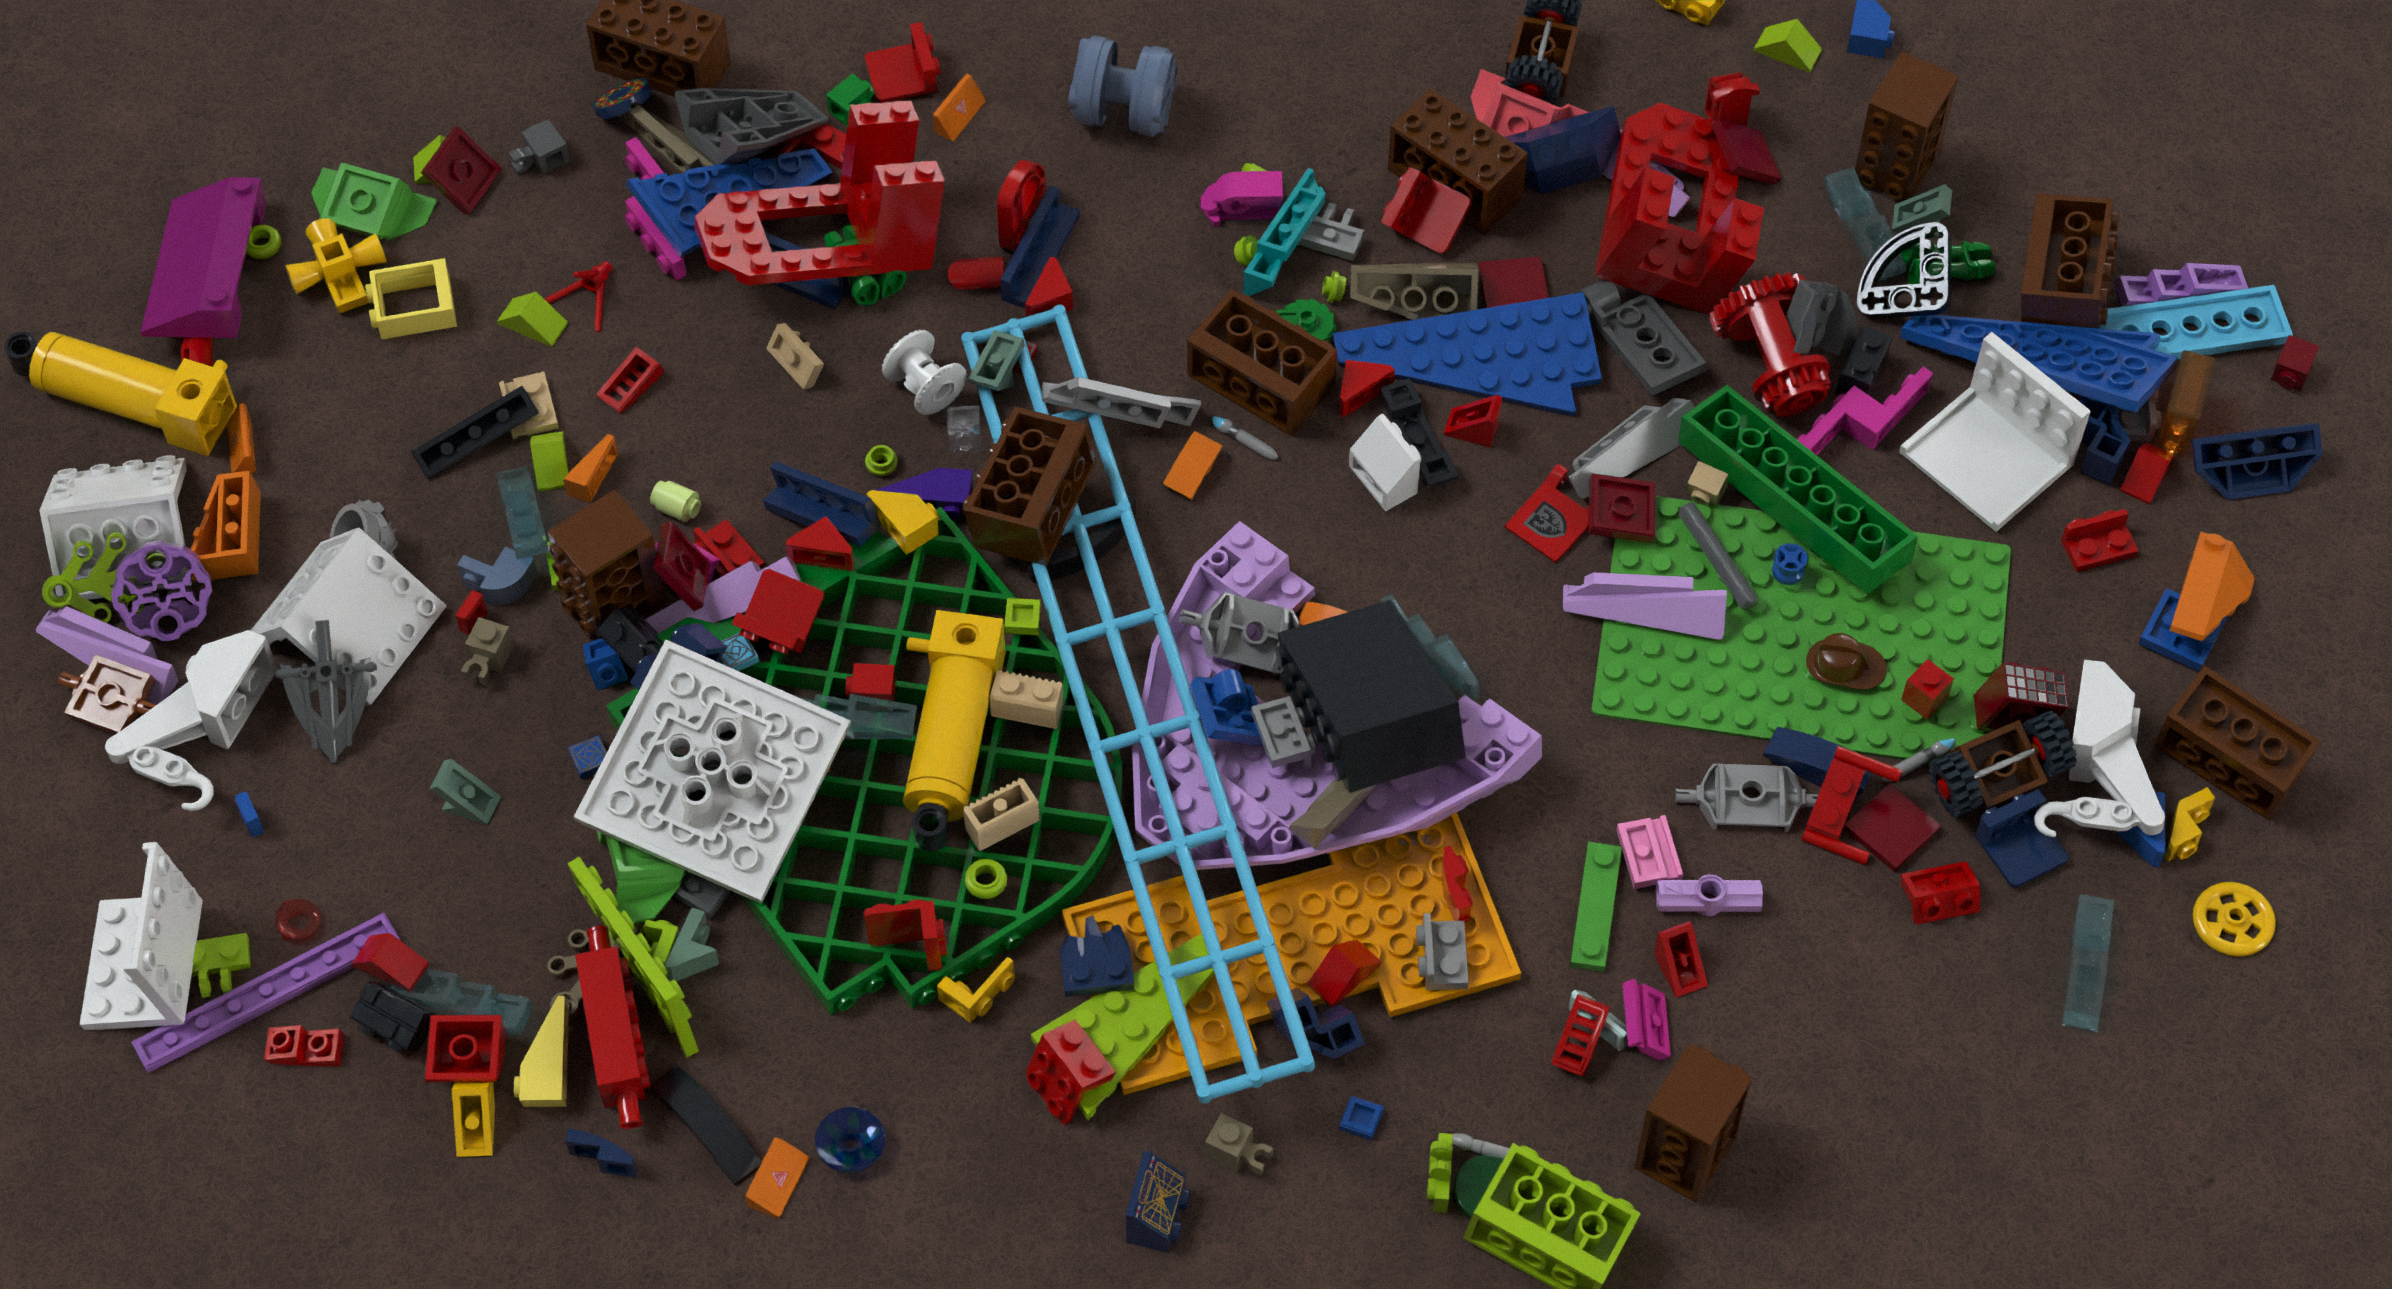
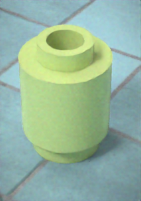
(675, 500)

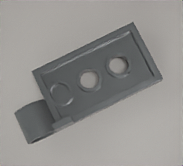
(1640, 317)

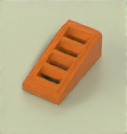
(591, 471)

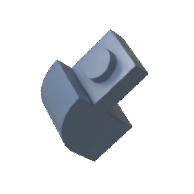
(503, 581)

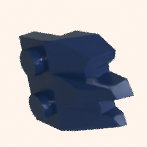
(1096, 961)

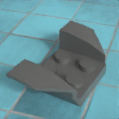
(1822, 318)

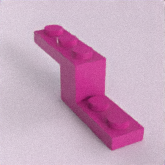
(637, 219)
(1864, 416)

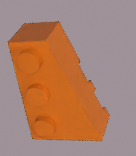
(230, 527)

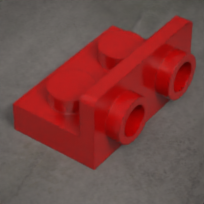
(2099, 540)
(728, 546)
(1942, 892)

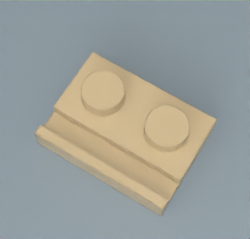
(539, 393)

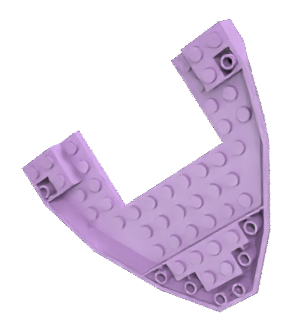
(1269, 798)

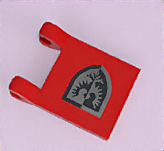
(1550, 518)

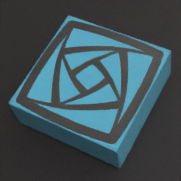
(738, 653)

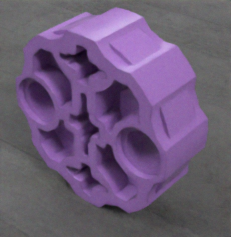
(146, 622)

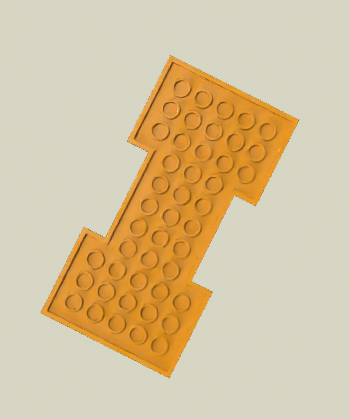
(1365, 894)

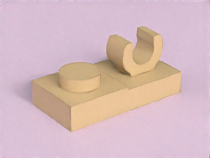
(795, 356)

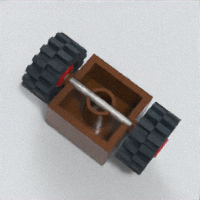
(1544, 48)
(2002, 764)

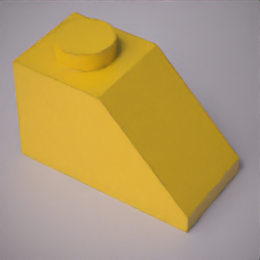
(905, 518)
(473, 1118)

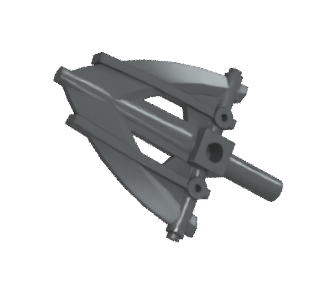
(330, 730)

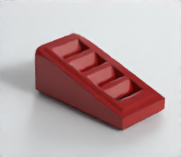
(645, 380)
(1572, 1063)

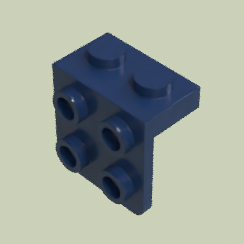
(2016, 843)

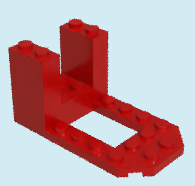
(884, 193)
(1661, 258)

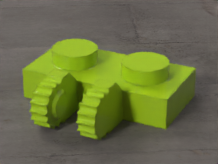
(222, 957)
(1440, 1172)

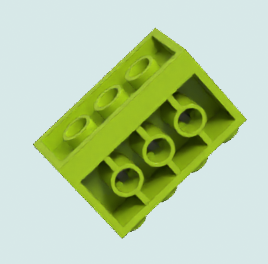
(1550, 1222)

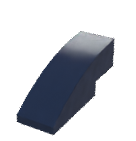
(1805, 755)

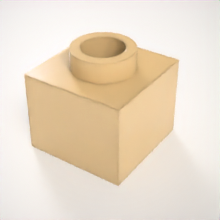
(1707, 484)

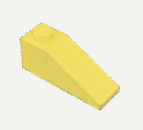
(546, 1063)

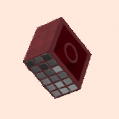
(2019, 694)

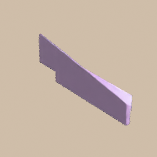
(723, 596)

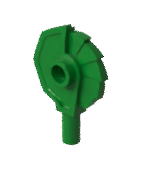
(1312, 317)

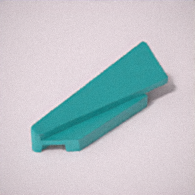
(1284, 234)

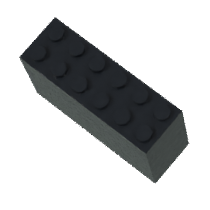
(1370, 696)

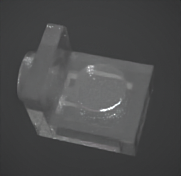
(964, 429)

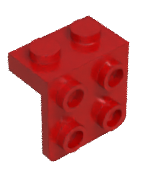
(904, 69)
(1426, 211)
(780, 612)
(908, 923)
(1066, 1068)

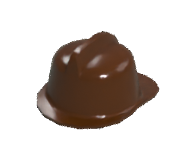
(1846, 662)

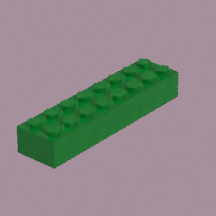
(1798, 489)

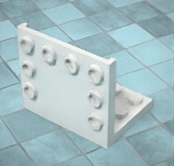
(2000, 436)
(106, 499)
(369, 602)
(144, 952)

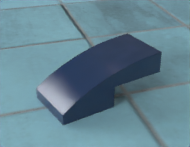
(609, 1156)

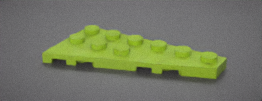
(647, 970)
(1132, 1020)

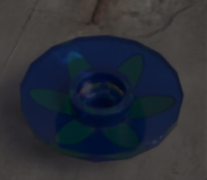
(848, 1125)

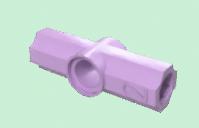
(1729, 894)

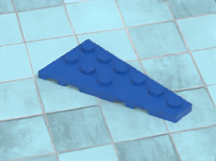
(678, 198)

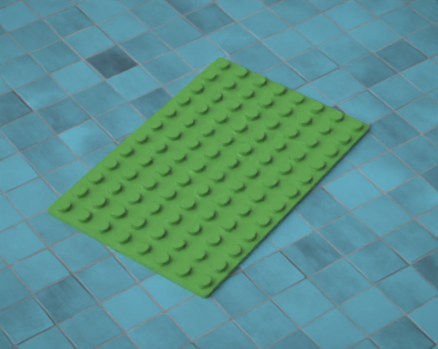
(1757, 678)

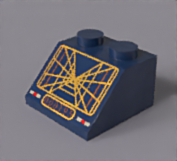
(1155, 1204)

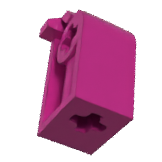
(1243, 196)

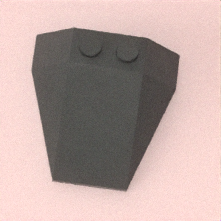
(744, 122)

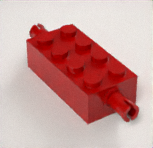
(613, 1027)

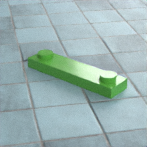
(1596, 907)

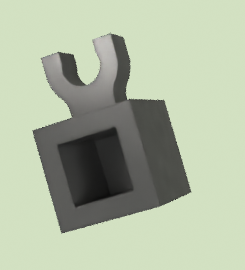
(541, 147)

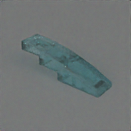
(1861, 218)
(522, 512)
(1443, 655)
(871, 716)
(2088, 962)
(451, 995)

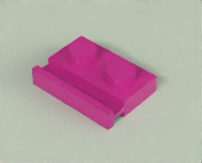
(1646, 1019)

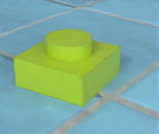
(1022, 616)

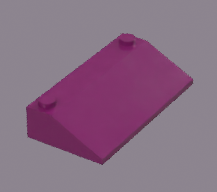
(204, 261)

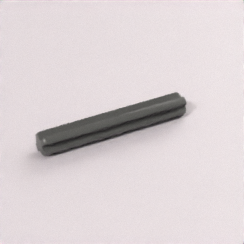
(1718, 556)

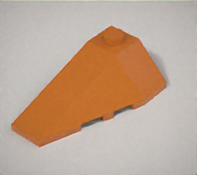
(2212, 587)

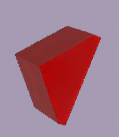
(1050, 290)
(1362, 384)
(1475, 421)
(2147, 472)
(821, 547)
(1680, 959)
(390, 961)
(1342, 971)

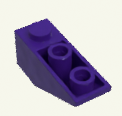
(939, 487)

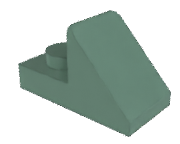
(1923, 209)
(997, 361)
(464, 793)
(689, 951)

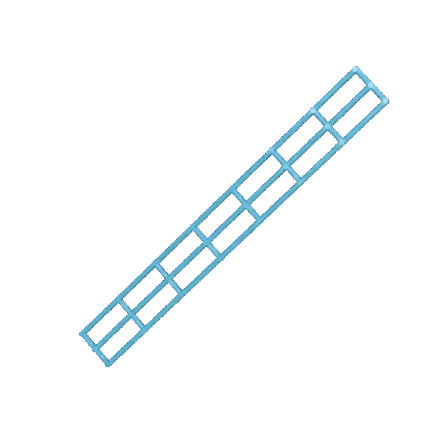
(1145, 734)

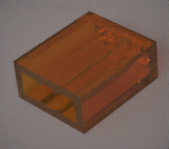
(2185, 402)

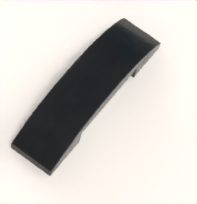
(1404, 409)
(1101, 541)
(707, 1123)

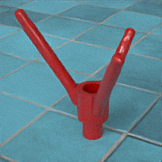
(593, 281)

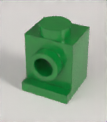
(849, 92)

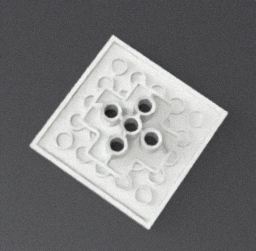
(735, 830)

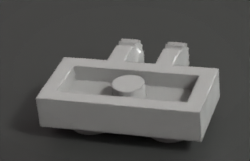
(1334, 237)

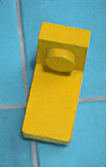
(1694, 10)
(968, 1005)

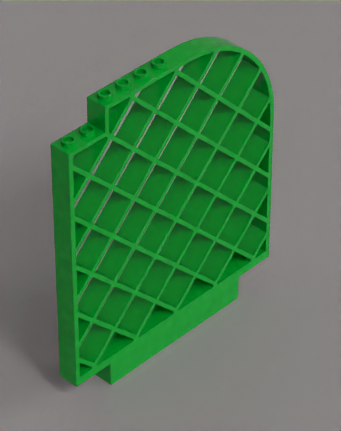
(869, 561)

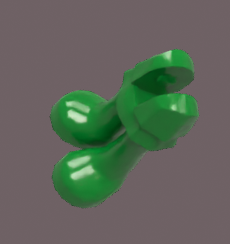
(1970, 264)
(867, 288)

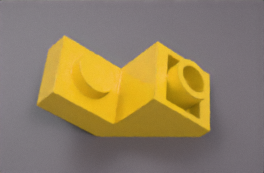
(2184, 832)

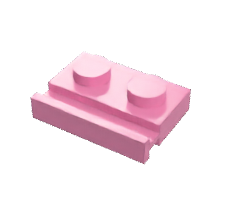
(1649, 851)

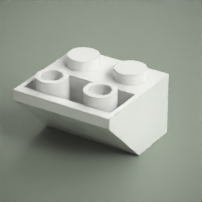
(1386, 463)

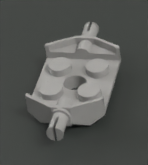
(1225, 630)
(1724, 802)

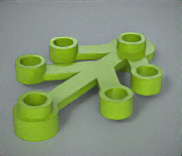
(97, 581)

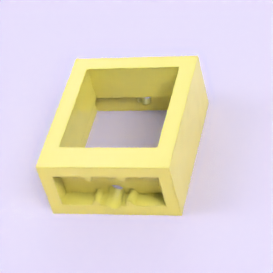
(410, 277)

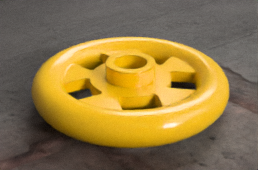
(2242, 895)

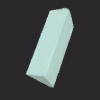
(1613, 1030)

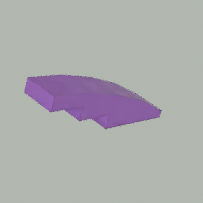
(2190, 281)

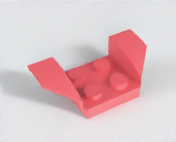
(1511, 110)

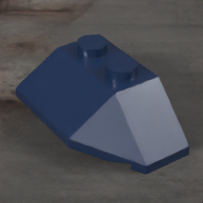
(1569, 149)
(2257, 459)

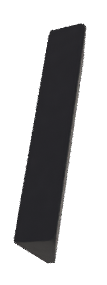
(474, 432)

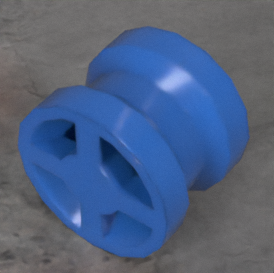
(1789, 555)

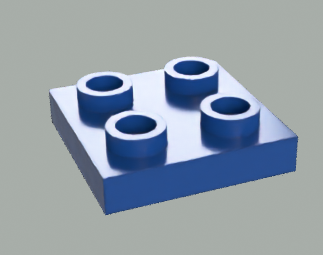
(2174, 645)
(1226, 707)

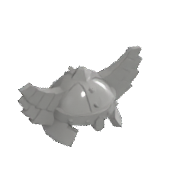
(368, 518)

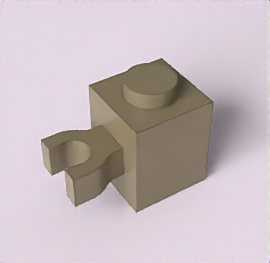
(487, 649)
(1232, 1144)

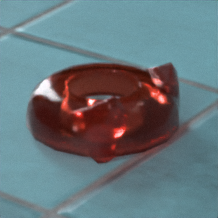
(293, 908)

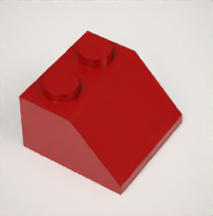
(465, 1048)

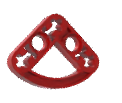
(1018, 201)

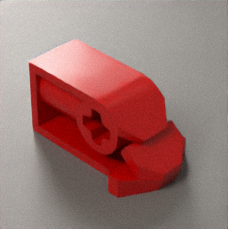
(1730, 97)

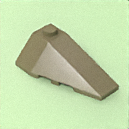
(1417, 288)

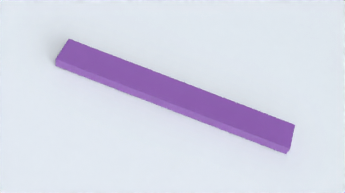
(257, 996)

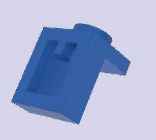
(604, 664)

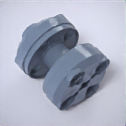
(1101, 81)

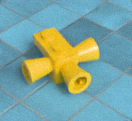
(336, 264)

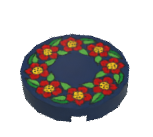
(619, 98)

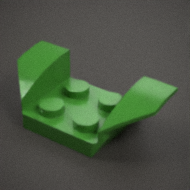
(370, 202)
(642, 880)

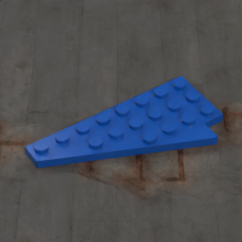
(1517, 350)
(2087, 361)

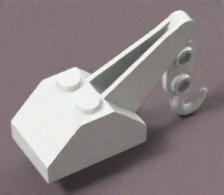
(216, 702)
(2107, 752)

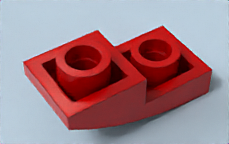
(1453, 882)
(306, 1048)

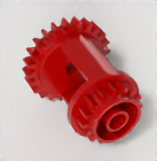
(1759, 314)

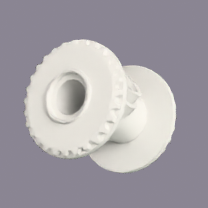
(932, 385)

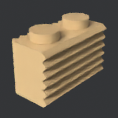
(1026, 699)
(1001, 814)

